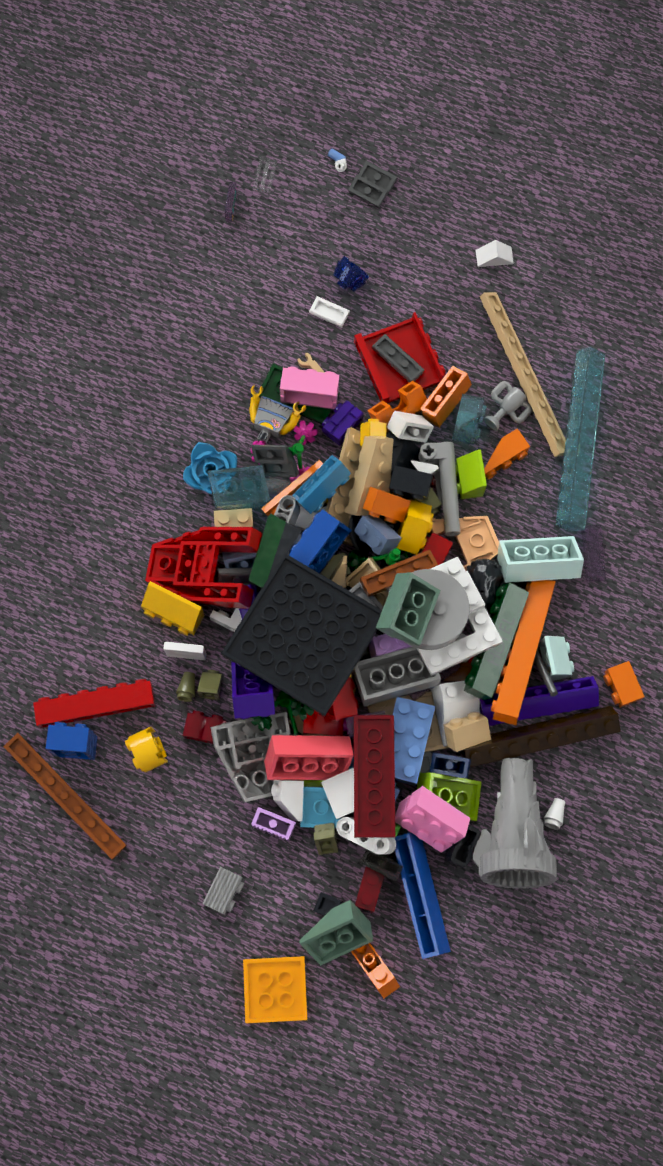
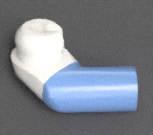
(340, 160)

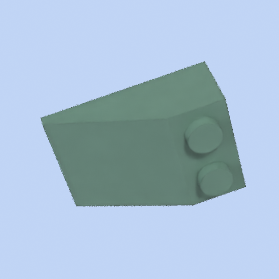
(337, 933)

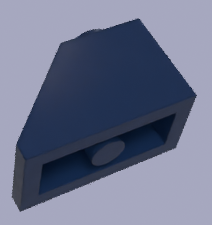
(450, 765)

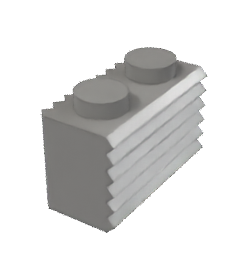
(223, 891)

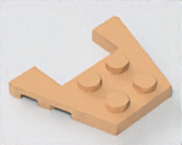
(475, 539)

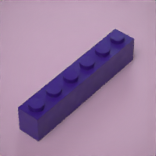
(538, 702)

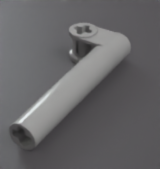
(444, 456)

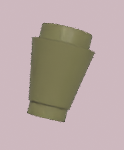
(186, 688)

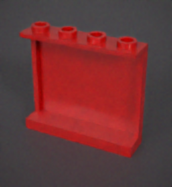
(412, 340)

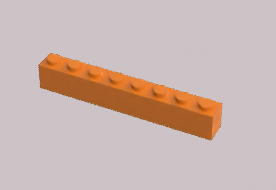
(523, 652)

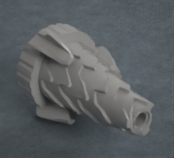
(516, 848)

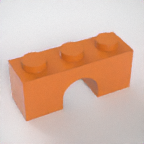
(411, 400)

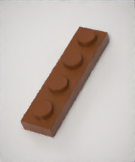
(383, 578)

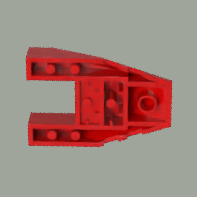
(190, 563)

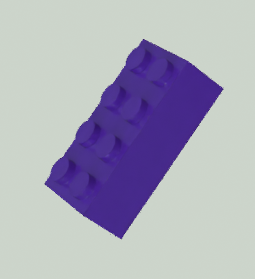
(250, 694)

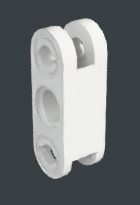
(345, 828)

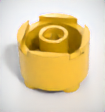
(146, 749)

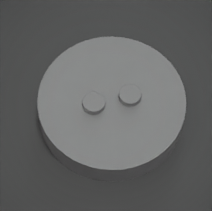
(449, 611)

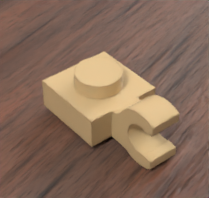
(310, 364)

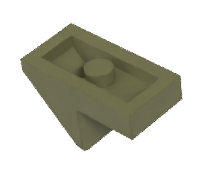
(325, 838)

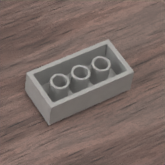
(392, 676)

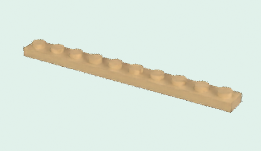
(524, 372)

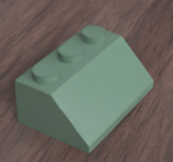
(408, 608)

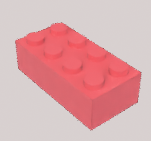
(307, 757)

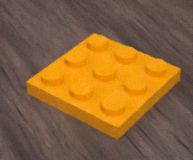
(275, 989)

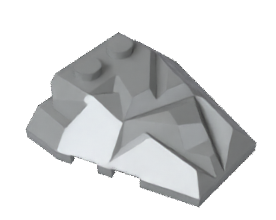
(243, 753)

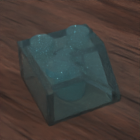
(469, 415)

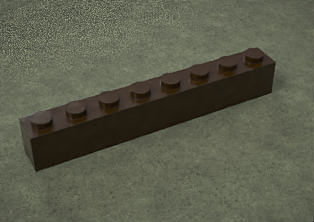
(544, 735)

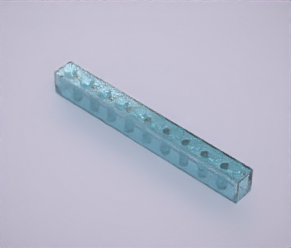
(580, 440)

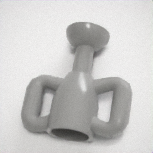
(508, 405)

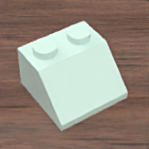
(555, 657)

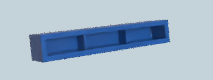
(421, 896)

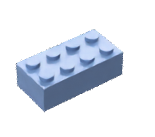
(411, 734)

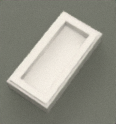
(329, 311)

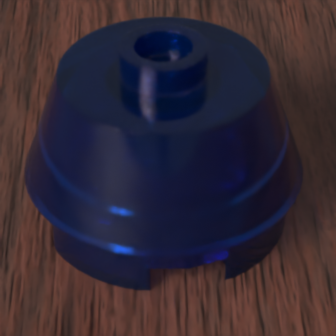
(349, 275)

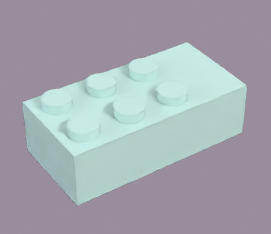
(540, 559)

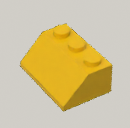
(172, 609)

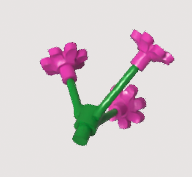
(304, 433)

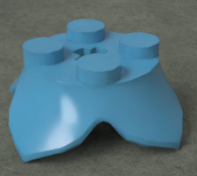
(203, 458)

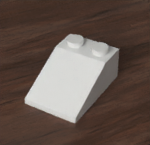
(452, 703)

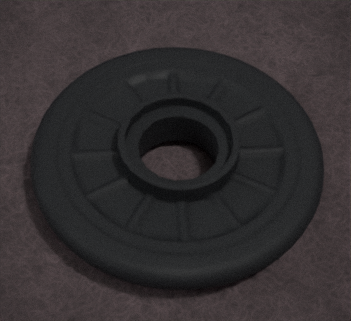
(359, 545)

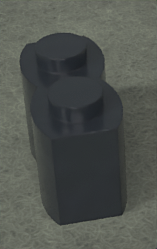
(461, 852)

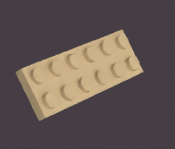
(349, 457)

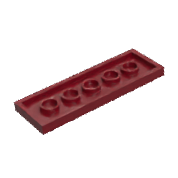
(374, 776)

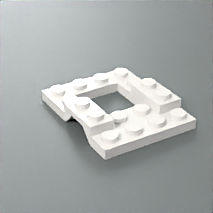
(485, 632)

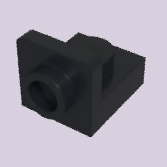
(326, 903)

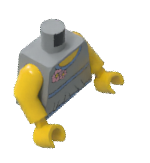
(272, 417)

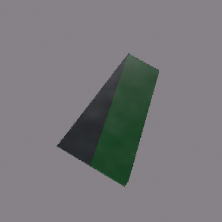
(275, 541)

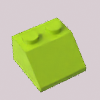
(470, 475)

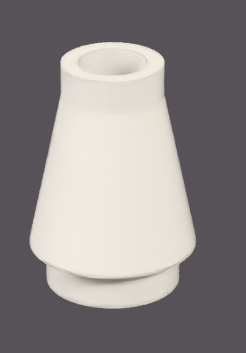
(555, 814)

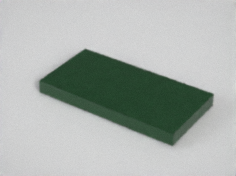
(271, 390)

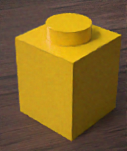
(372, 428)

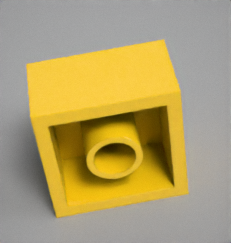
(415, 527)

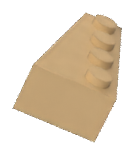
(373, 471)

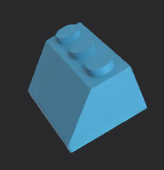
(322, 484)

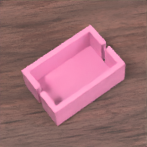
(309, 387)
(432, 819)

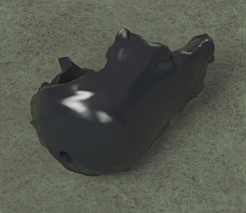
(487, 579)

